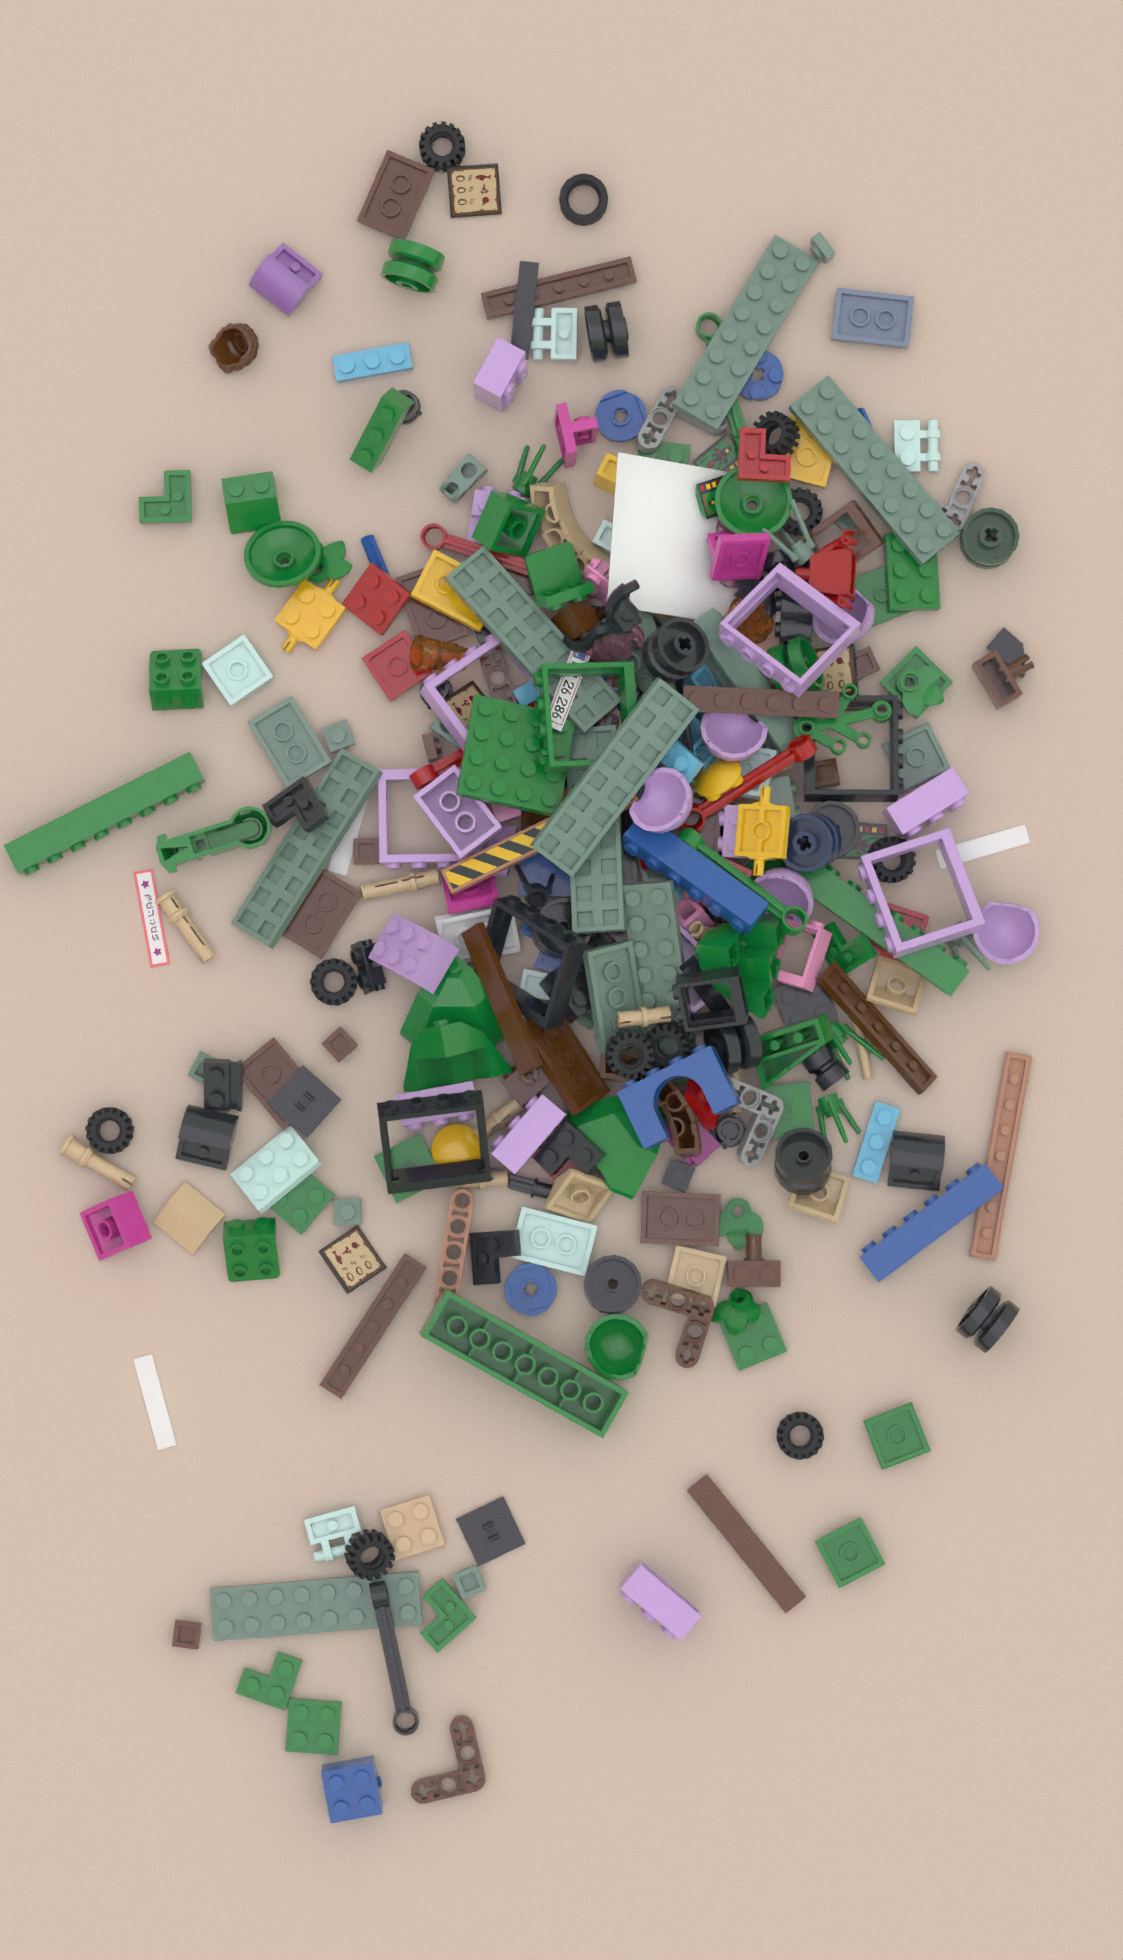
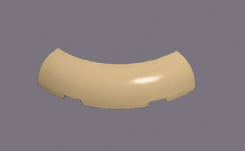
(560, 525)

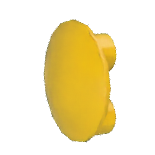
(718, 778)
(455, 1144)

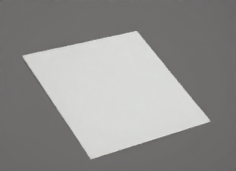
(663, 538)

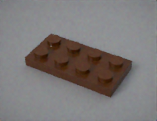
(568, 1066)

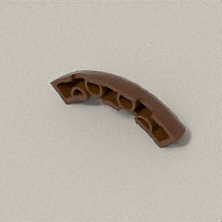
(672, 1101)

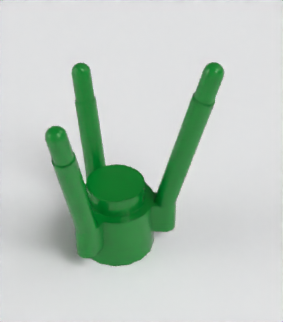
(523, 481)
(840, 1038)
(830, 1106)

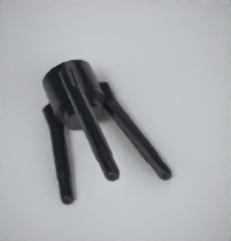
(535, 893)

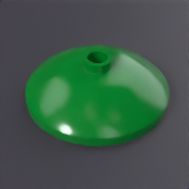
(769, 497)
(281, 544)

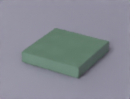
(921, 757)

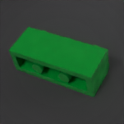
(381, 430)

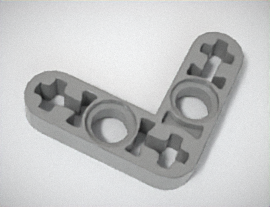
(669, 414)
(954, 508)
(760, 1115)

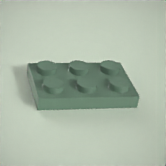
(289, 742)

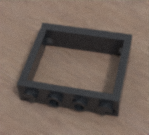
(895, 760)
(532, 1008)
(438, 1174)

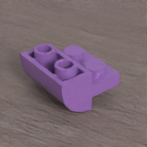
(285, 279)

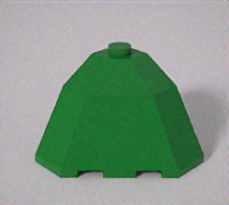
(753, 953)
(457, 997)
(451, 1055)
(612, 1131)

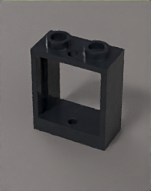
(716, 1019)

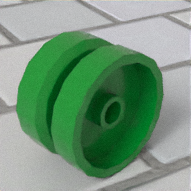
(413, 266)
(798, 658)

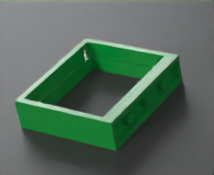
(627, 694)

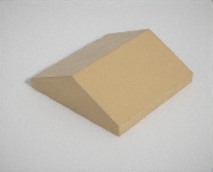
(895, 986)
(577, 1195)
(824, 1203)
(189, 1218)

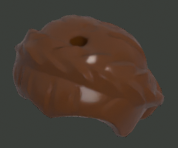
(234, 347)

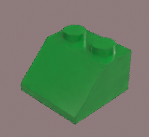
(251, 501)
(508, 524)

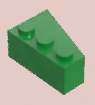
(790, 1045)

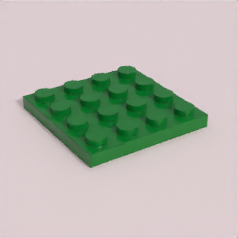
(503, 757)

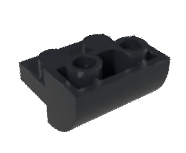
(206, 1137)
(916, 1160)

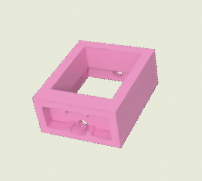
(815, 960)

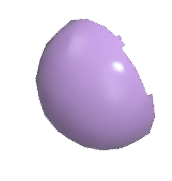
(863, 612)
(732, 735)
(664, 802)
(788, 888)
(1008, 932)

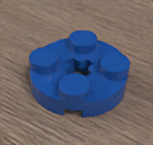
(771, 383)
(627, 403)
(537, 1276)

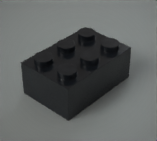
(580, 999)

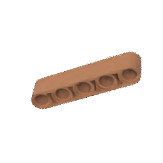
(452, 1238)

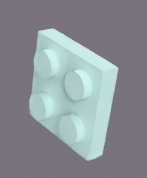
(237, 670)

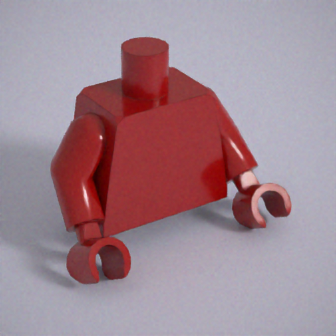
(834, 570)

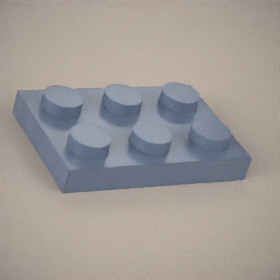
(872, 318)

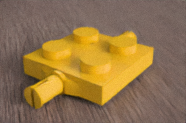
(310, 615)
(762, 831)

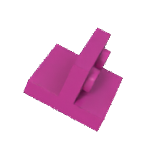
(573, 434)
(737, 555)
(474, 897)

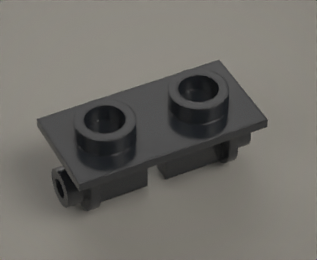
(368, 978)

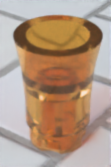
(433, 653)

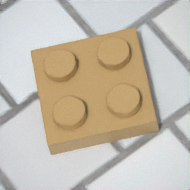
(697, 1272)
(412, 1527)

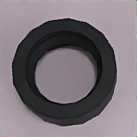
(573, 182)

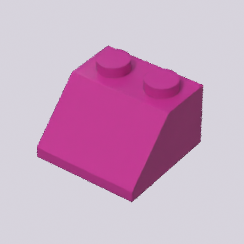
(115, 1225)

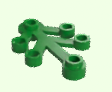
(840, 724)

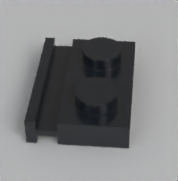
(223, 1084)

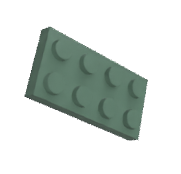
(612, 988)

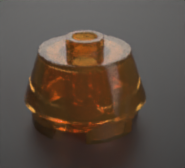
(756, 625)

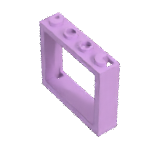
(809, 599)
(437, 702)
(417, 861)
(883, 917)

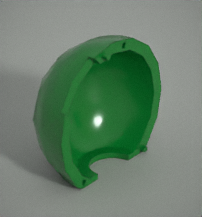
(616, 1346)

